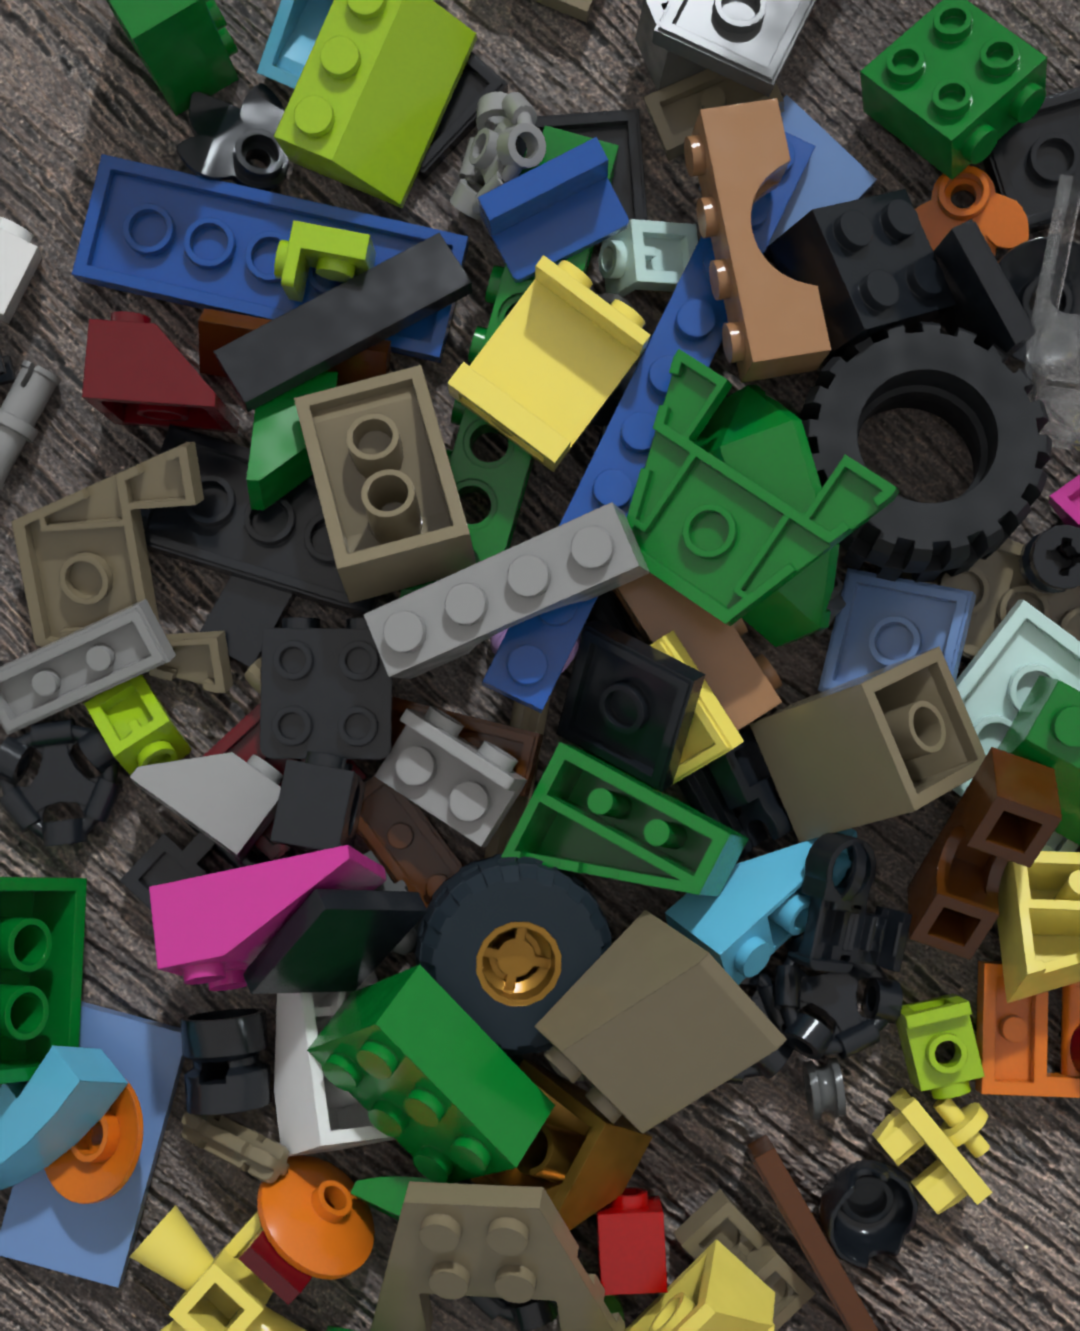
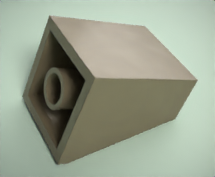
(870, 747)
(655, 1026)

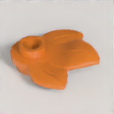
(997, 216)

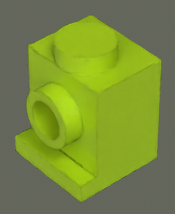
(923, 1028)

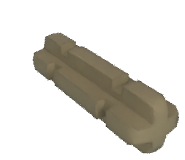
(237, 1145)

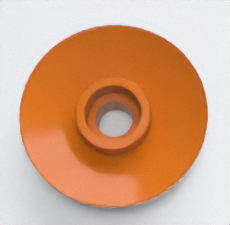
(104, 1156)
(316, 1219)

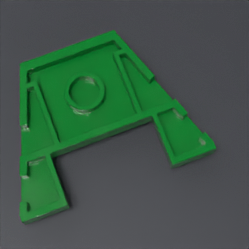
(719, 531)

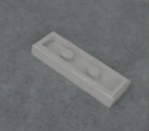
(81, 665)

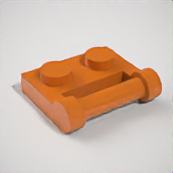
(1015, 1039)

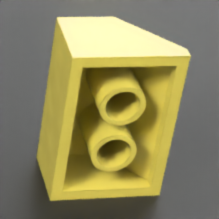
(711, 1296)

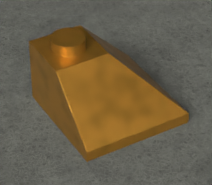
(576, 1153)

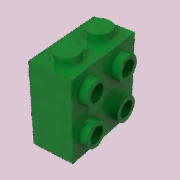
(954, 85)

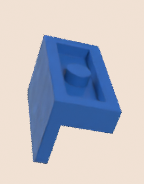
(553, 210)

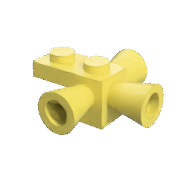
(218, 1290)

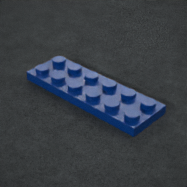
(218, 245)

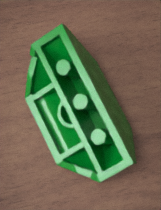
(773, 451)

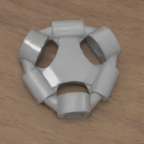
(493, 151)

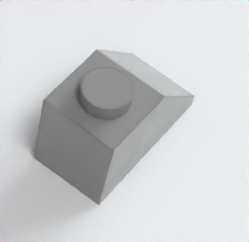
(217, 796)

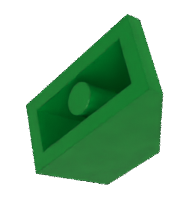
(278, 447)

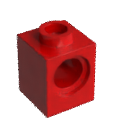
(632, 1244)

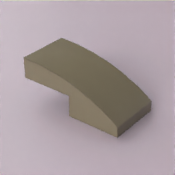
(724, 1221)

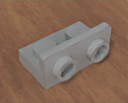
(451, 776)

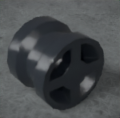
(1042, 560)

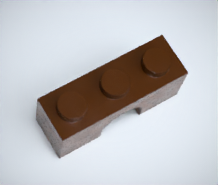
(999, 819)

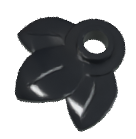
(232, 136)

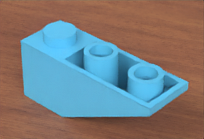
(754, 910)

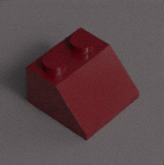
(145, 381)

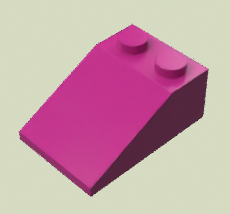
(223, 920)

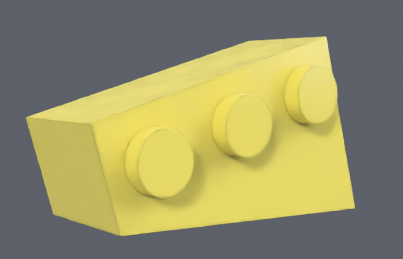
(1040, 924)

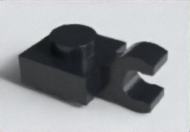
(748, 784)

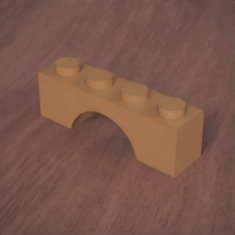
(772, 319)

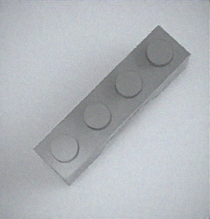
(506, 589)

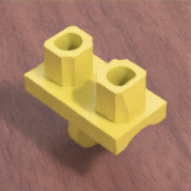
(950, 1176)

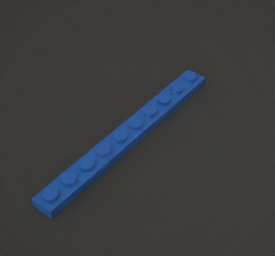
(693, 322)

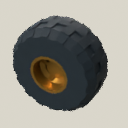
(511, 944)

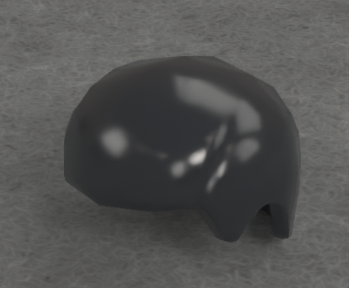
(867, 1211)

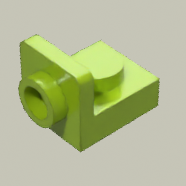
(330, 250)
(136, 725)

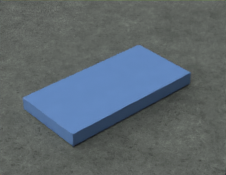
(100, 1236)

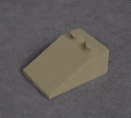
(385, 484)

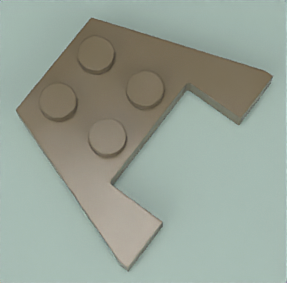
(92, 560)
(486, 1245)

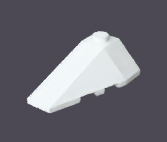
(309, 1108)

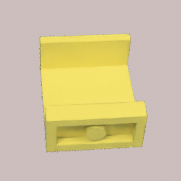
(551, 362)

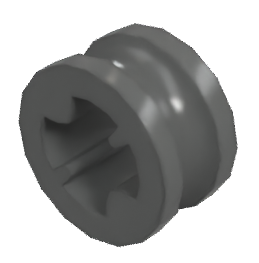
(824, 1088)

